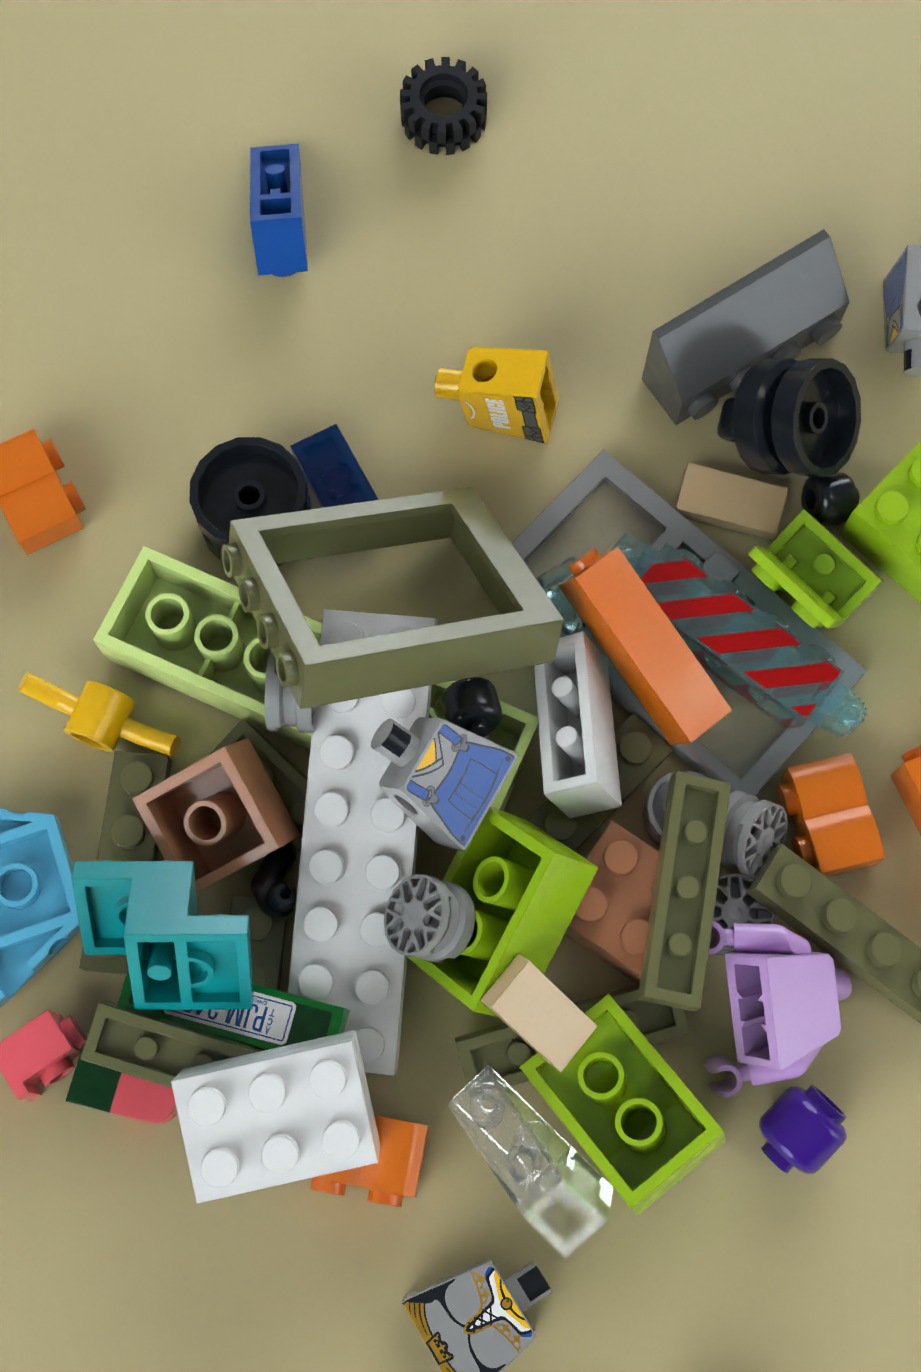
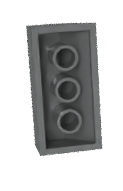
(752, 320)

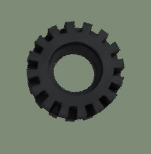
(437, 83)

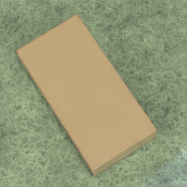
(731, 501)
(539, 1012)

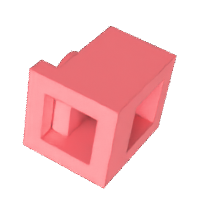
(40, 1053)

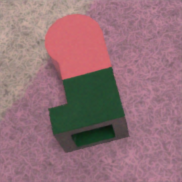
(120, 1093)

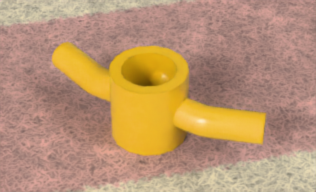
(99, 716)

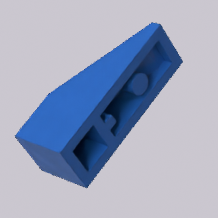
(277, 210)

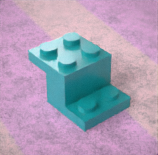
(170, 949)

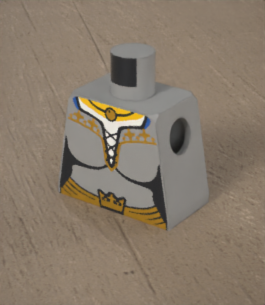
(477, 1317)

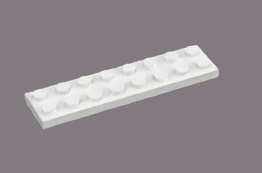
(355, 856)

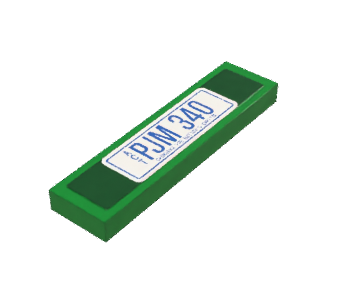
(272, 1022)

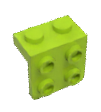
(816, 571)

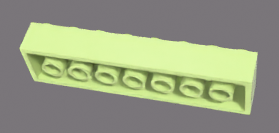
(201, 642)

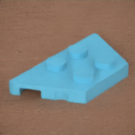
(35, 897)

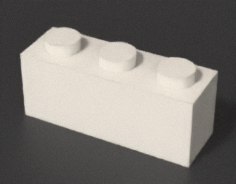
(577, 729)

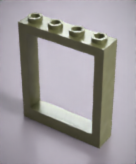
(318, 675)

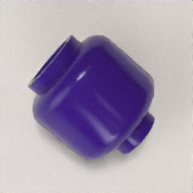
(802, 1130)

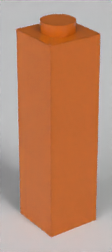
(644, 645)

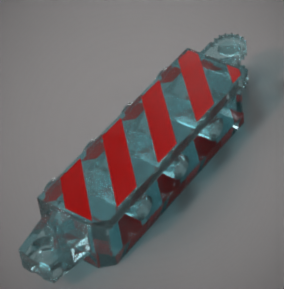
(743, 645)

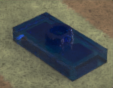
(332, 469)

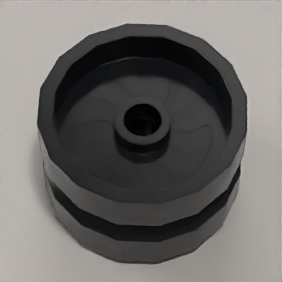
(797, 416)
(244, 481)

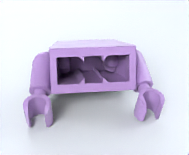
(779, 1004)

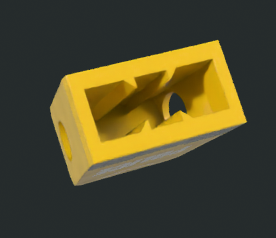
(504, 391)

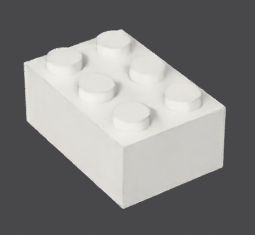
(276, 1116)

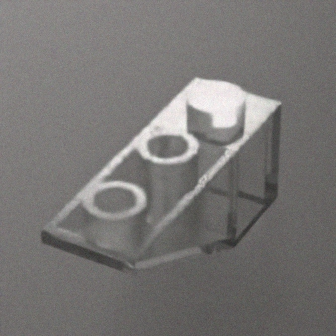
(533, 1162)

